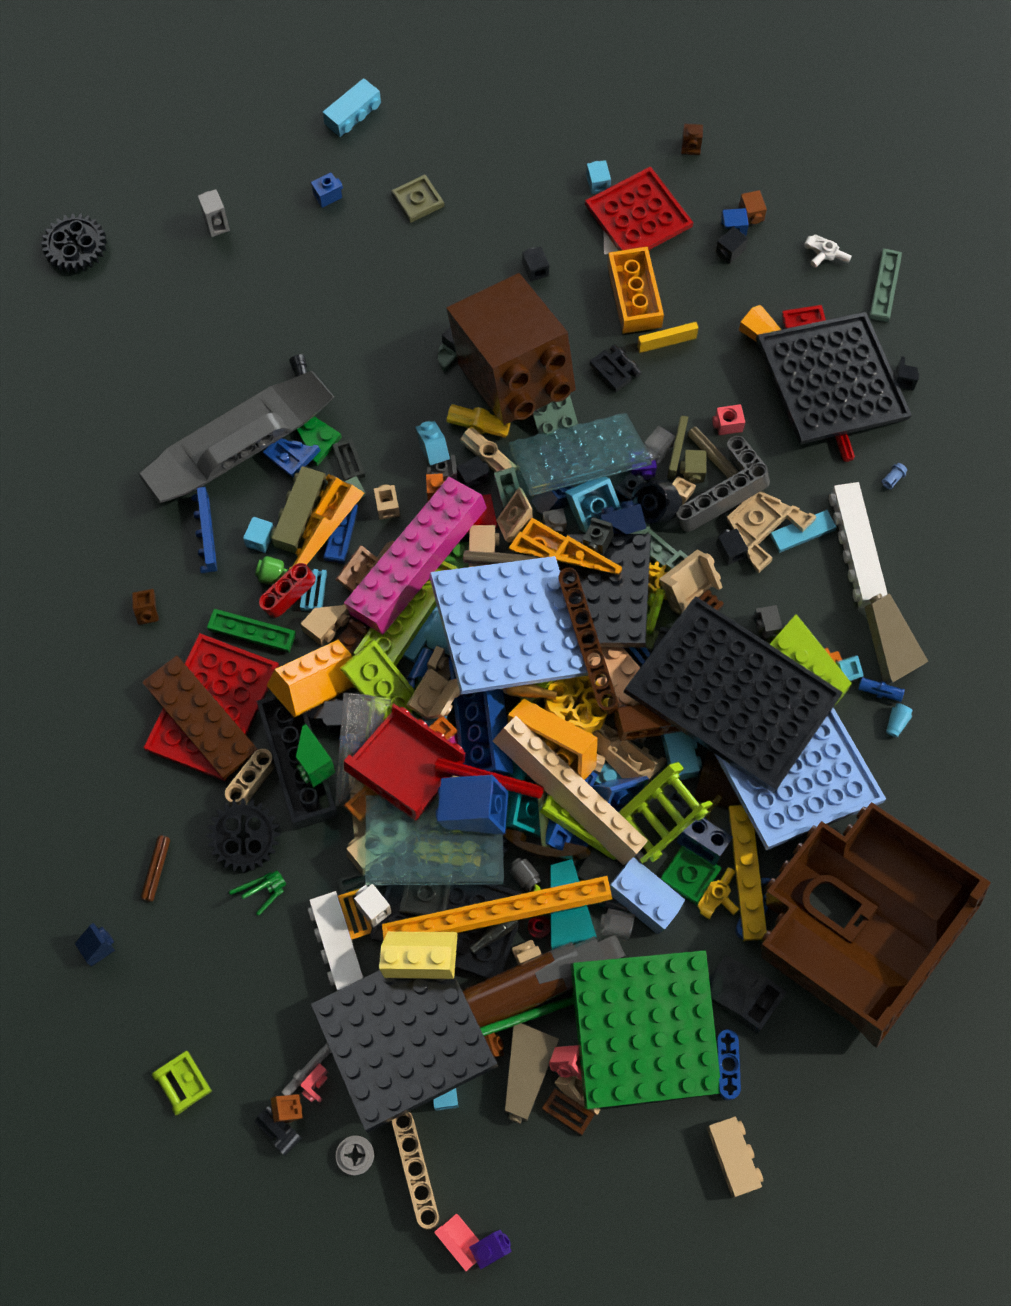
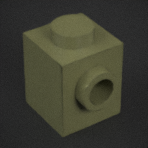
(694, 466)

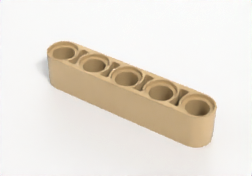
(421, 1180)

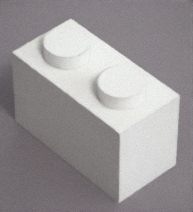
(372, 904)

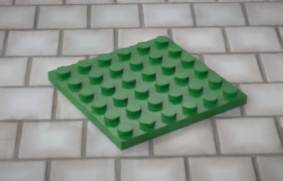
(645, 1029)

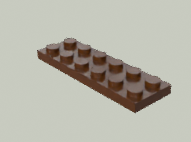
(200, 717)

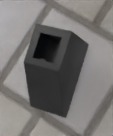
(679, 804)

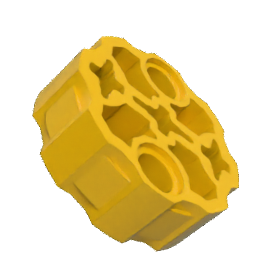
(574, 691)

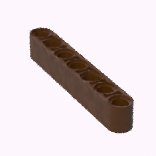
(588, 630)

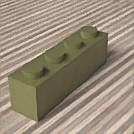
(298, 509)

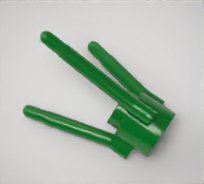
(271, 881)

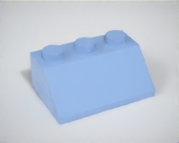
(646, 895)

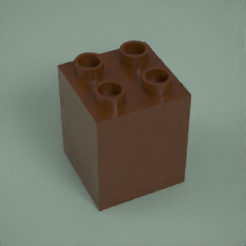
(512, 348)

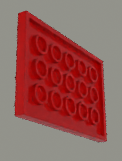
(234, 681)

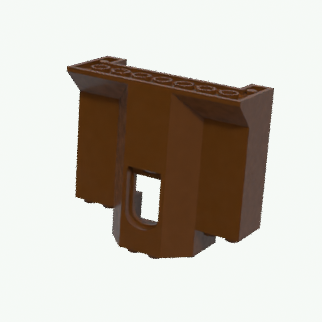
(911, 906)

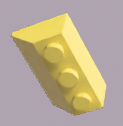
(418, 955)

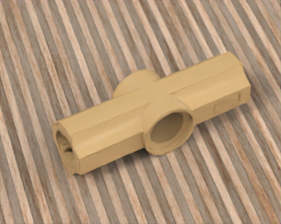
(479, 446)

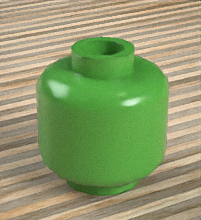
(270, 570)

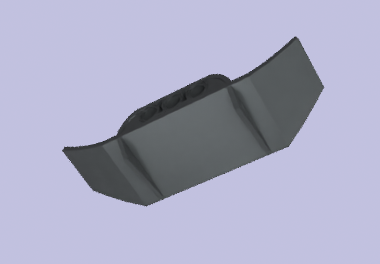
(235, 436)

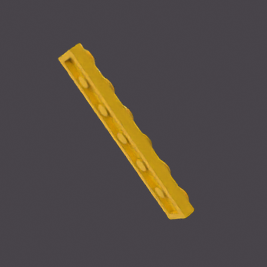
(747, 874)

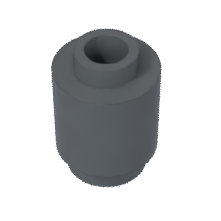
(524, 874)

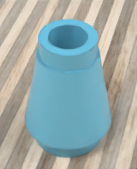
(898, 719)

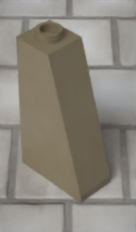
(892, 638)
(528, 1066)

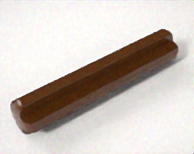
(155, 868)

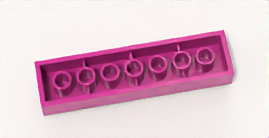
(415, 555)

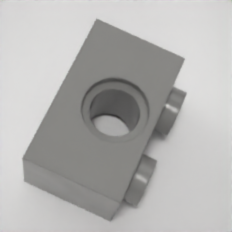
(213, 212)

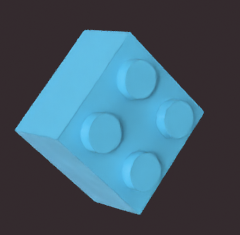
(589, 499)

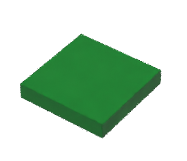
(690, 875)

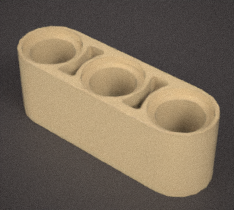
(252, 767)

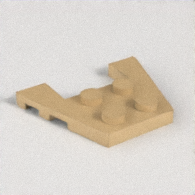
(758, 518)

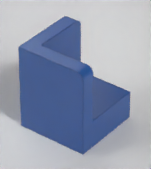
(735, 218)

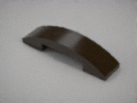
(570, 850)

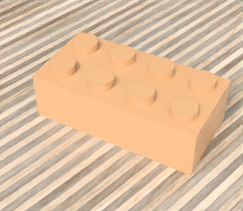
(621, 670)

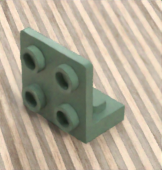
(555, 416)

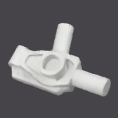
(825, 249)

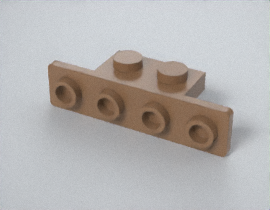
(359, 566)

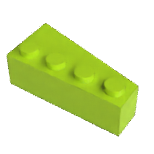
(802, 646)

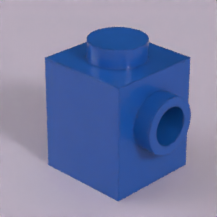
(327, 189)

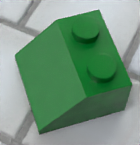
(313, 761)

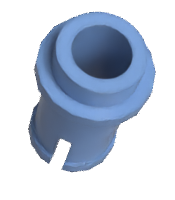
(898, 471)

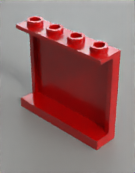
(401, 760)

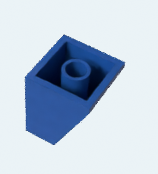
(472, 804)

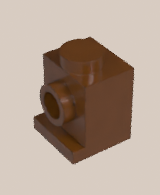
(692, 139)

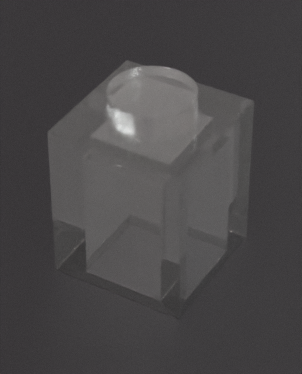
(659, 444)
(617, 923)

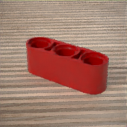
(292, 580)

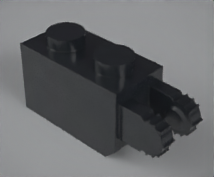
(328, 715)

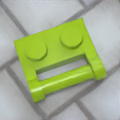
(189, 1079)

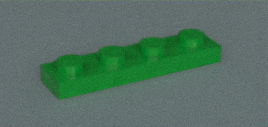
(251, 630)

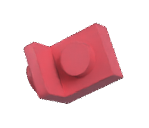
(315, 1079)

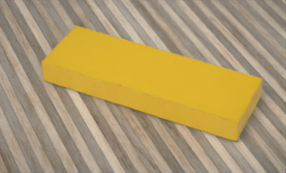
(667, 337)

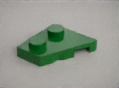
(320, 434)

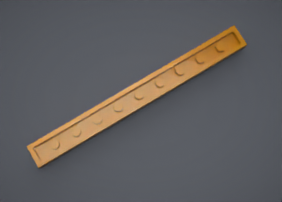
(507, 908)

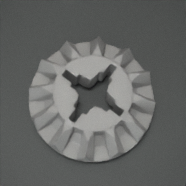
(363, 1147)

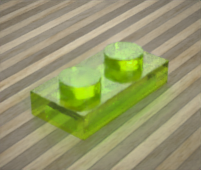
(655, 601)

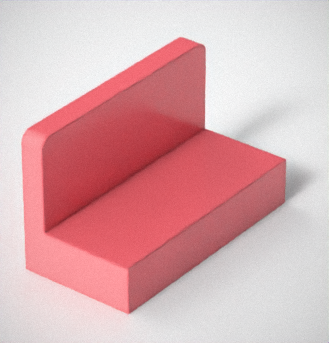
(458, 1239)

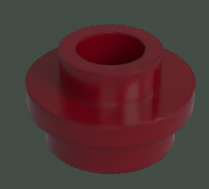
(539, 933)

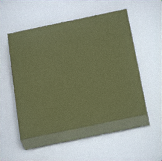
(417, 198)

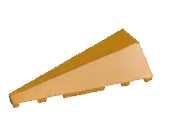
(757, 322)
(333, 507)
(545, 542)

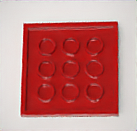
(639, 212)

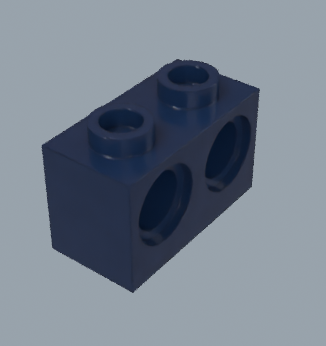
(702, 843)

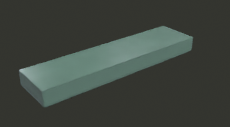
(885, 285)

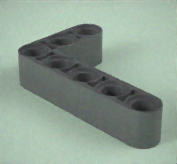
(729, 493)

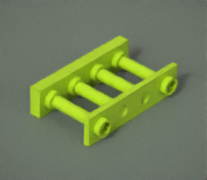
(656, 791)

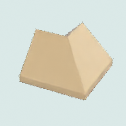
(515, 516)

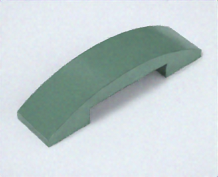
(662, 551)

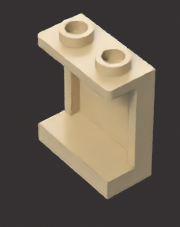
(690, 579)

